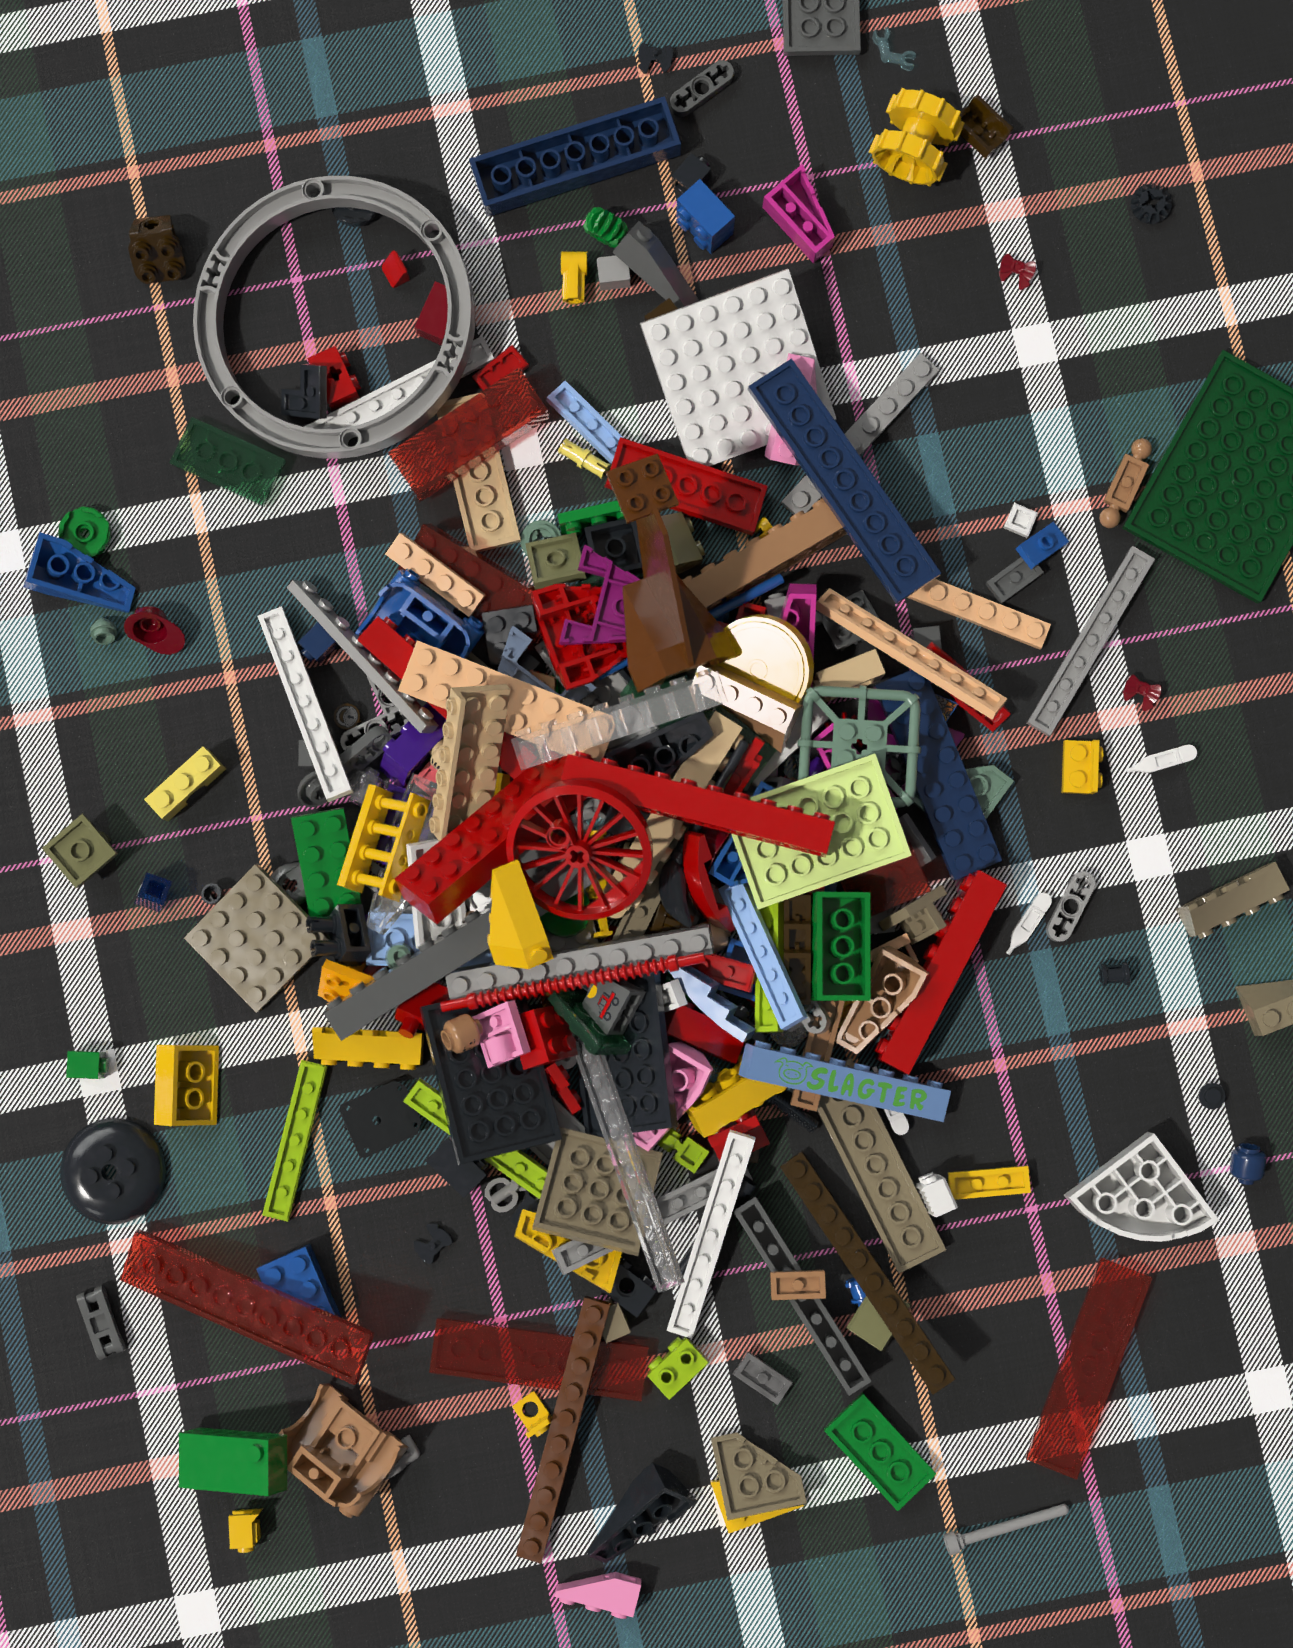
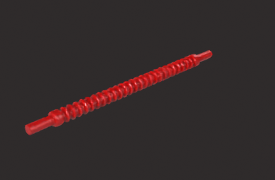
(672, 964)

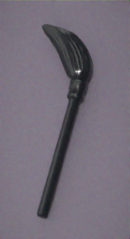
(672, 876)

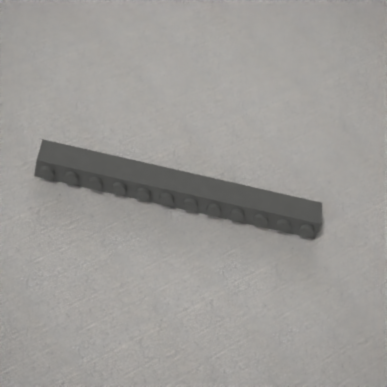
(432, 961)

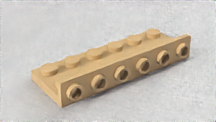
(468, 754)

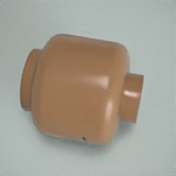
(461, 1033)

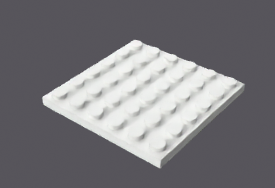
(717, 350)

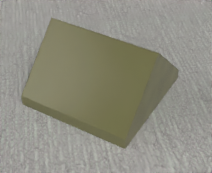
(870, 1326)

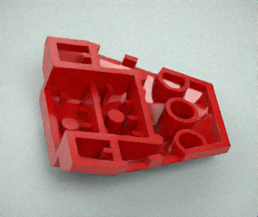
(574, 663)

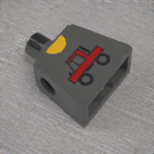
(612, 1004)

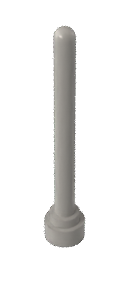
(956, 1542)

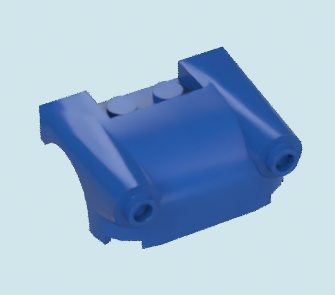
(424, 617)

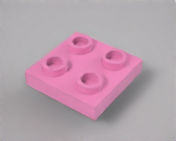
(502, 1034)

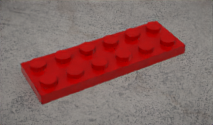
(702, 489)

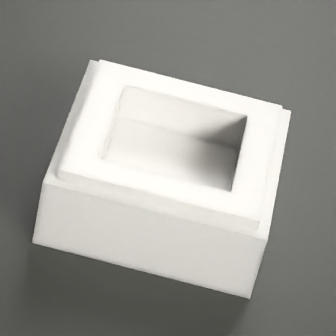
(1020, 520)

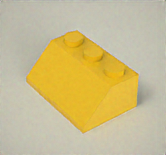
(186, 1085)

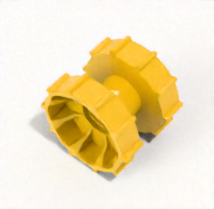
(922, 122)

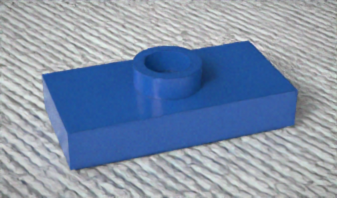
(1042, 545)

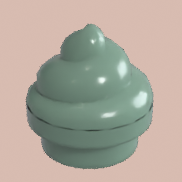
(103, 631)

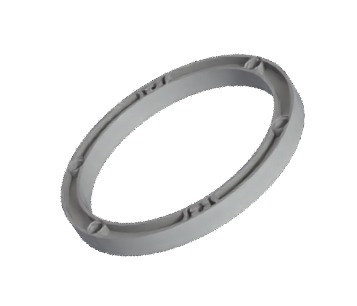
(262, 219)

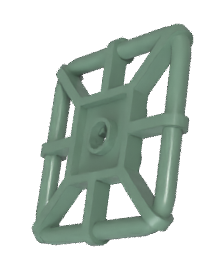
(869, 731)

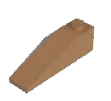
(894, 985)

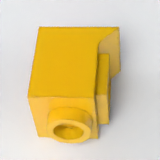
(244, 1529)

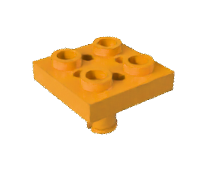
(338, 979)

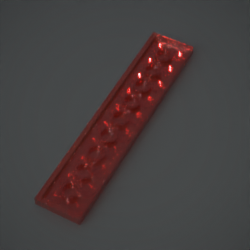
(247, 1306)

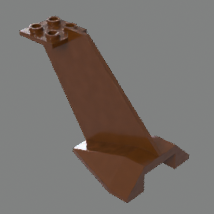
(662, 617)

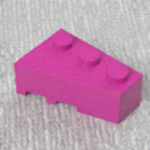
(799, 215)

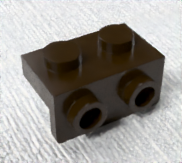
(984, 127)

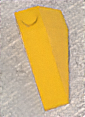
(515, 925)

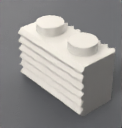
(936, 1194)

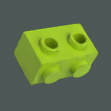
(677, 1366)

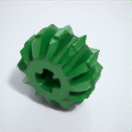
(605, 227)

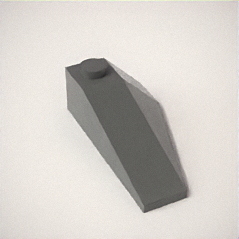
(652, 263)

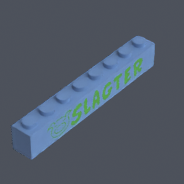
(844, 1082)

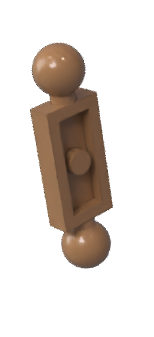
(1125, 483)

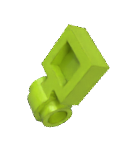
(688, 1153)

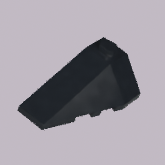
(664, 747)

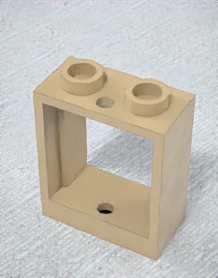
(851, 673)

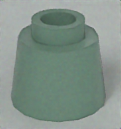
(396, 951)

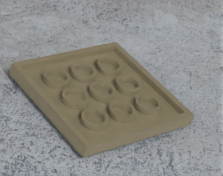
(255, 938)
(584, 1194)

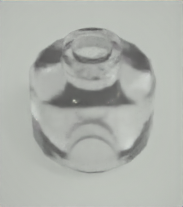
(360, 782)

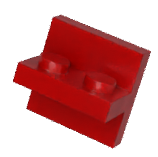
(747, 1124)

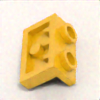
(1081, 767)

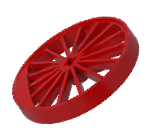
(592, 852)

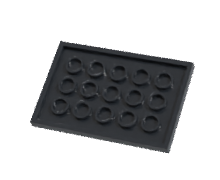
(645, 1072)
(489, 1107)

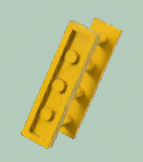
(366, 837)

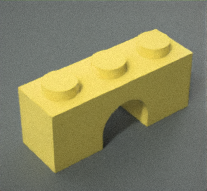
(177, 788)

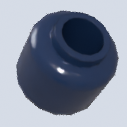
(1247, 1163)

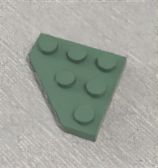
(988, 784)

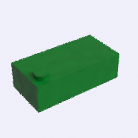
(840, 946)
(233, 1461)

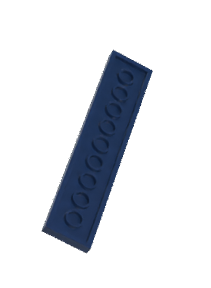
(844, 481)

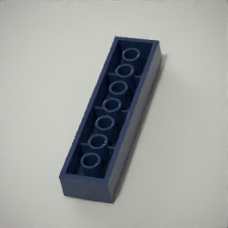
(575, 156)

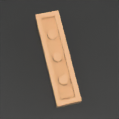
(435, 574)

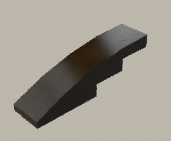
(798, 944)

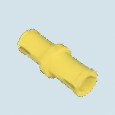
(584, 458)

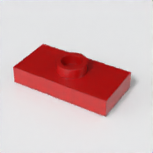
(500, 367)

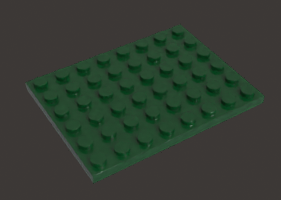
(1226, 481)

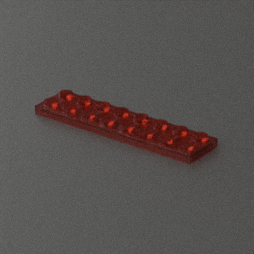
(532, 1358)
(1088, 1368)

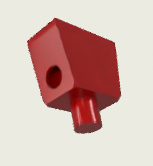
(409, 1011)

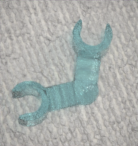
(890, 57)

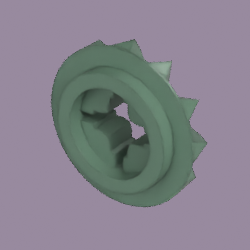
(530, 532)

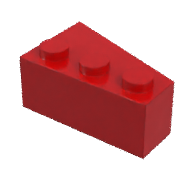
(702, 1033)

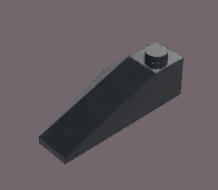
(646, 1504)

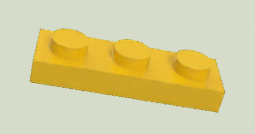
(989, 1182)

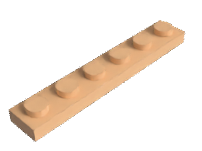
(983, 612)

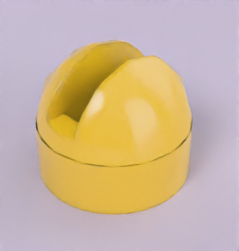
(763, 525)

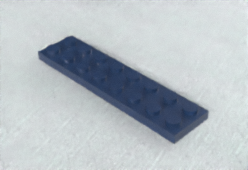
(942, 781)

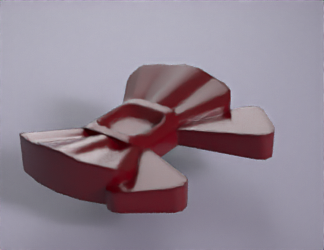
(1025, 270)
(1150, 692)

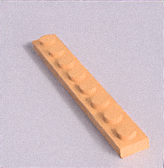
(910, 653)

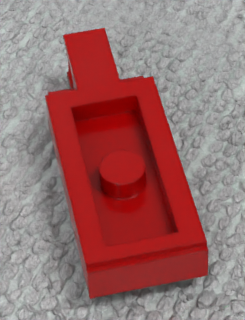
(746, 768)

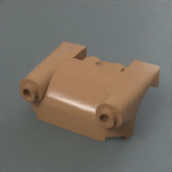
(340, 1452)

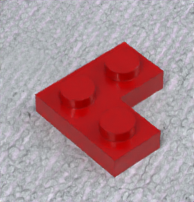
(557, 1078)

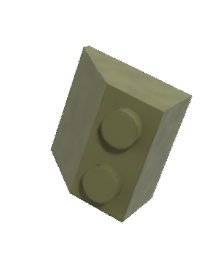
(684, 549)

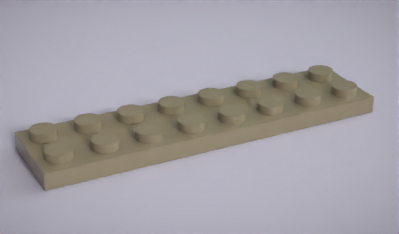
(881, 1180)

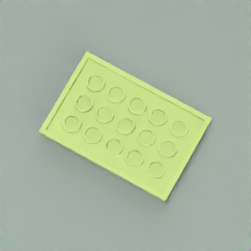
(862, 838)

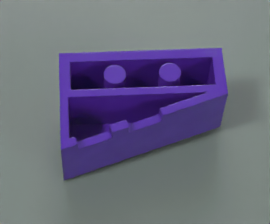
(410, 750)

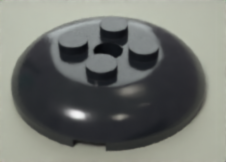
(138, 1166)

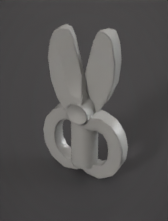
(510, 1188)

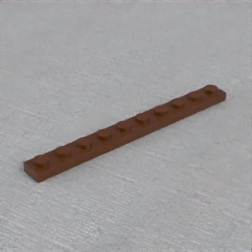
(563, 1429)

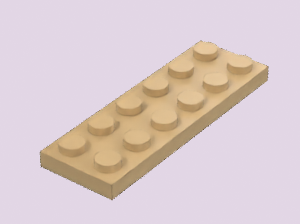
(484, 499)

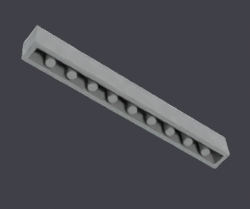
(582, 959)

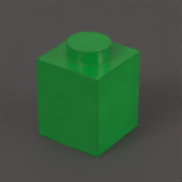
(86, 1064)

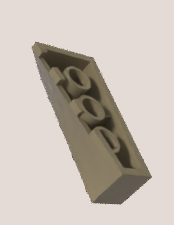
(1233, 899)
(1267, 1005)

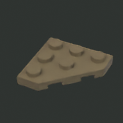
(753, 1479)

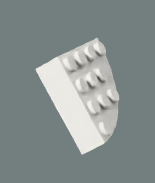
(1143, 1195)

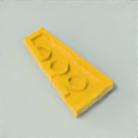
(599, 1271)

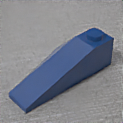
(69, 574)

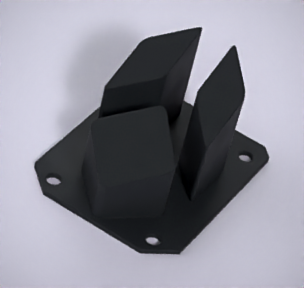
(393, 1114)

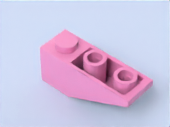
(608, 1592)

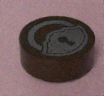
(347, 716)

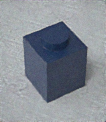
(317, 644)

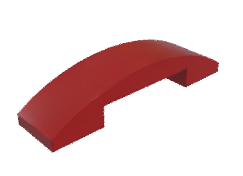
(694, 856)

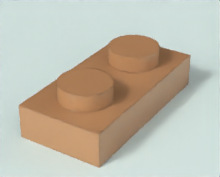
(797, 1284)

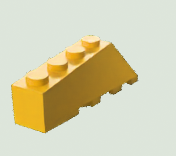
(368, 1046)
(728, 1100)

